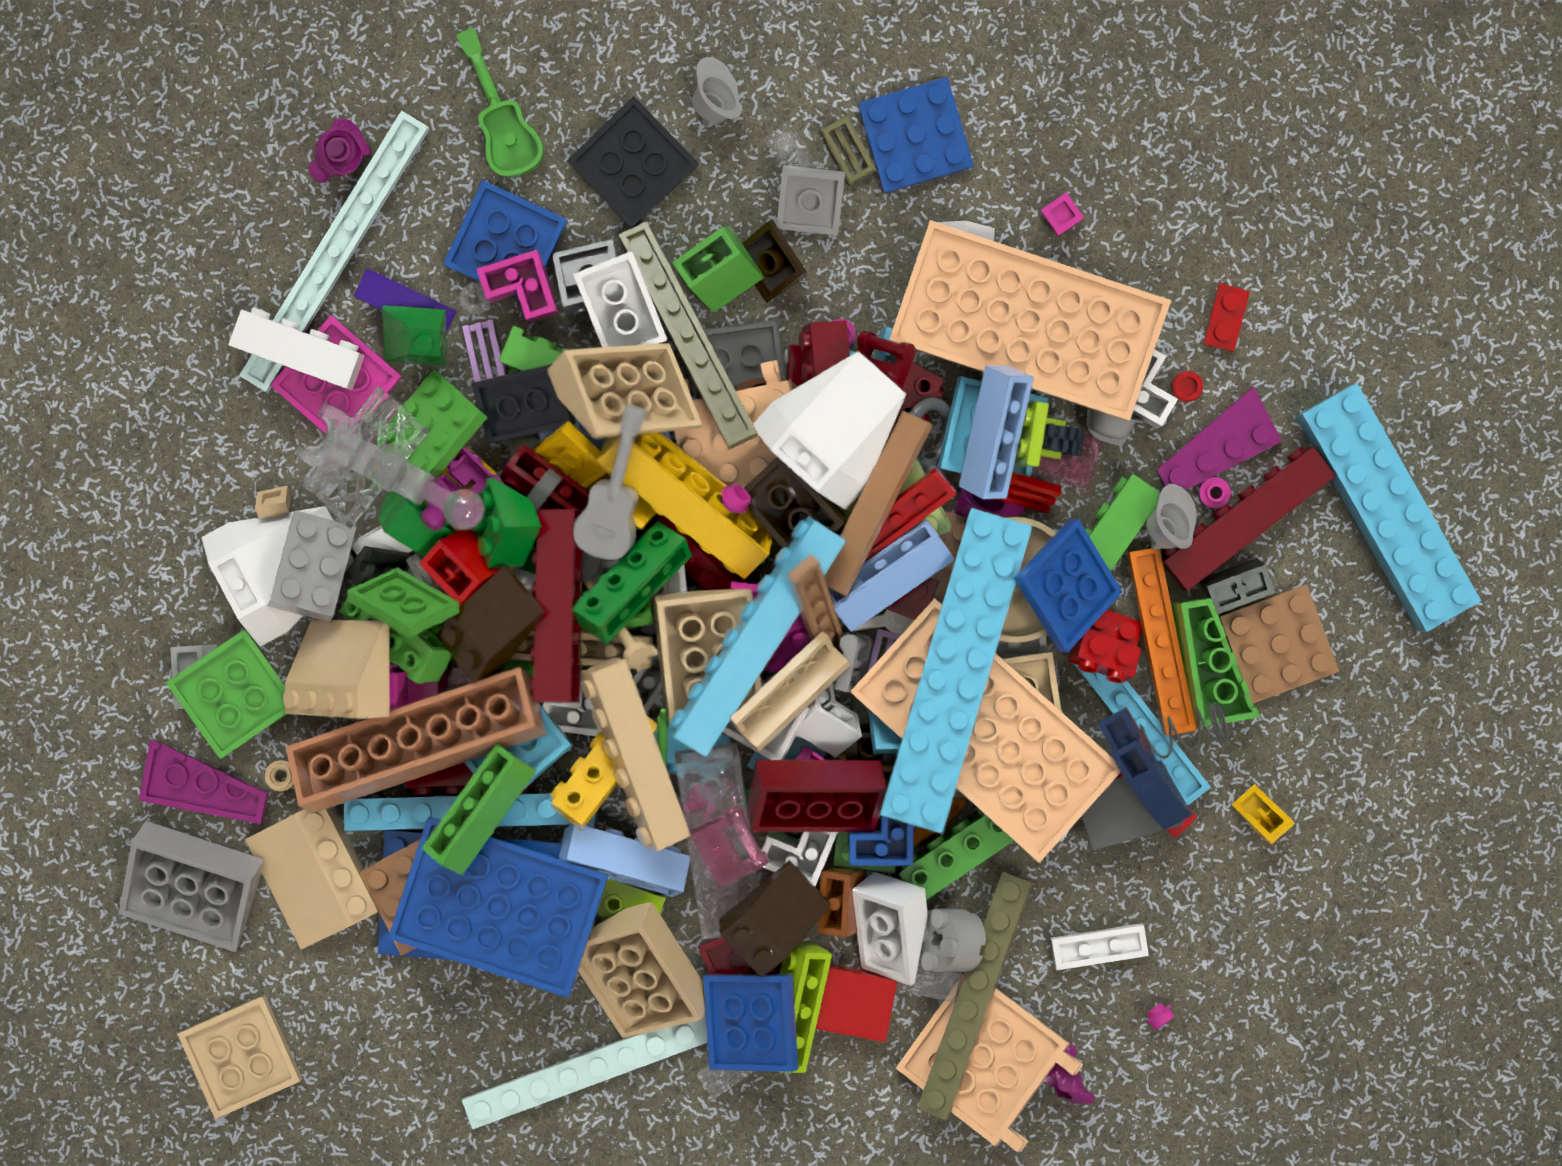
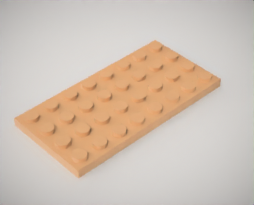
(1022, 311)
(1024, 756)

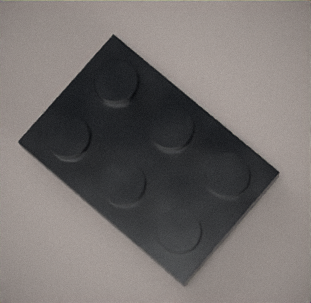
(520, 404)

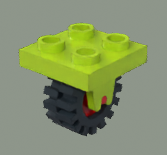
(1046, 437)

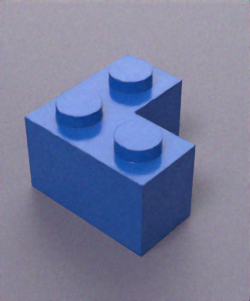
(885, 847)

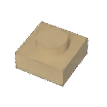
(273, 502)

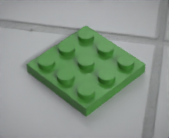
(446, 415)
(230, 693)

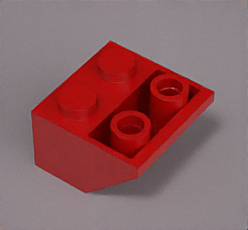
(458, 565)

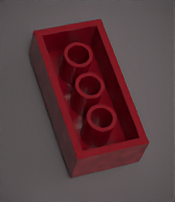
(816, 796)

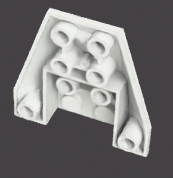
(834, 427)
(245, 565)

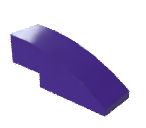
(381, 291)

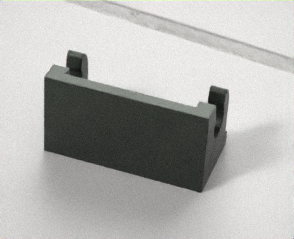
(376, 561)
(1238, 585)

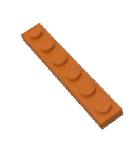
(1161, 640)

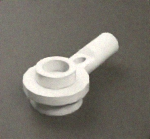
(892, 621)

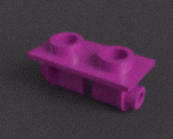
(468, 468)

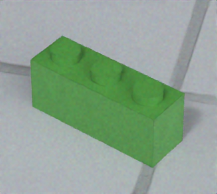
(1122, 517)

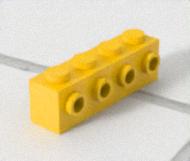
(589, 785)

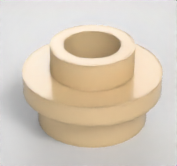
(273, 782)

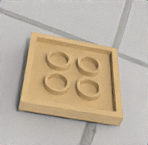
(239, 1056)

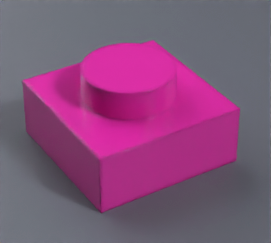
(1061, 214)

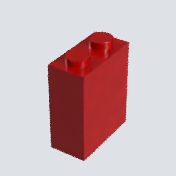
(856, 1003)

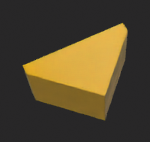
(1263, 814)

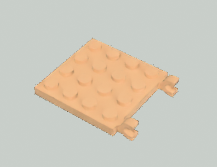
(748, 459)
(1003, 1071)

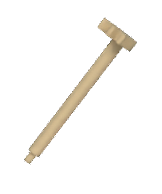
(635, 651)

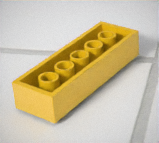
(691, 500)

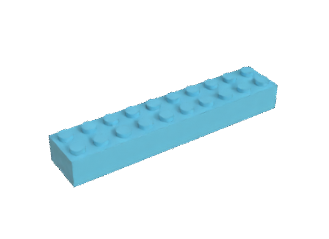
(956, 671)

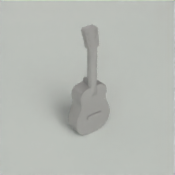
(608, 523)

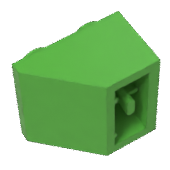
(718, 269)

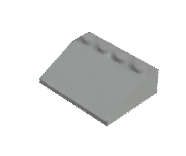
(189, 885)

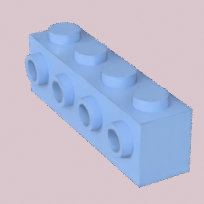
(996, 431)
(892, 578)
(626, 859)

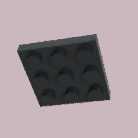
(632, 162)

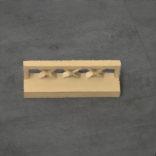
(789, 692)

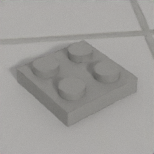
(810, 200)

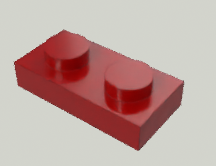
(1226, 317)

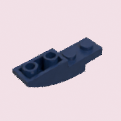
(1142, 769)

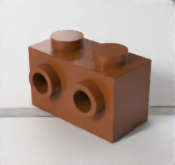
(837, 887)

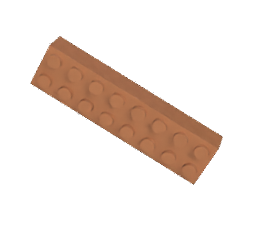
(414, 740)

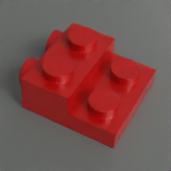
(1109, 647)

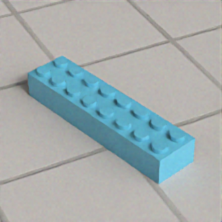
(1388, 508)

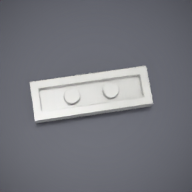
(1099, 946)

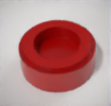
(1187, 386)

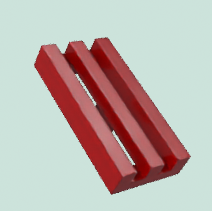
(1030, 499)

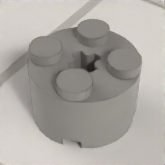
(952, 940)

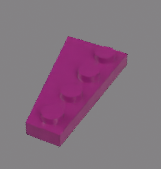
(1227, 441)
(192, 785)

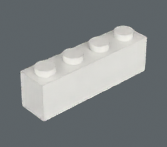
(296, 349)

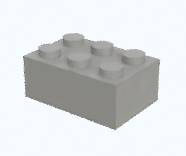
(312, 566)

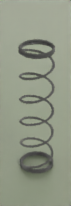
(1222, 736)

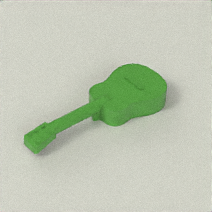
(510, 142)

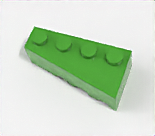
(527, 352)
(1210, 664)

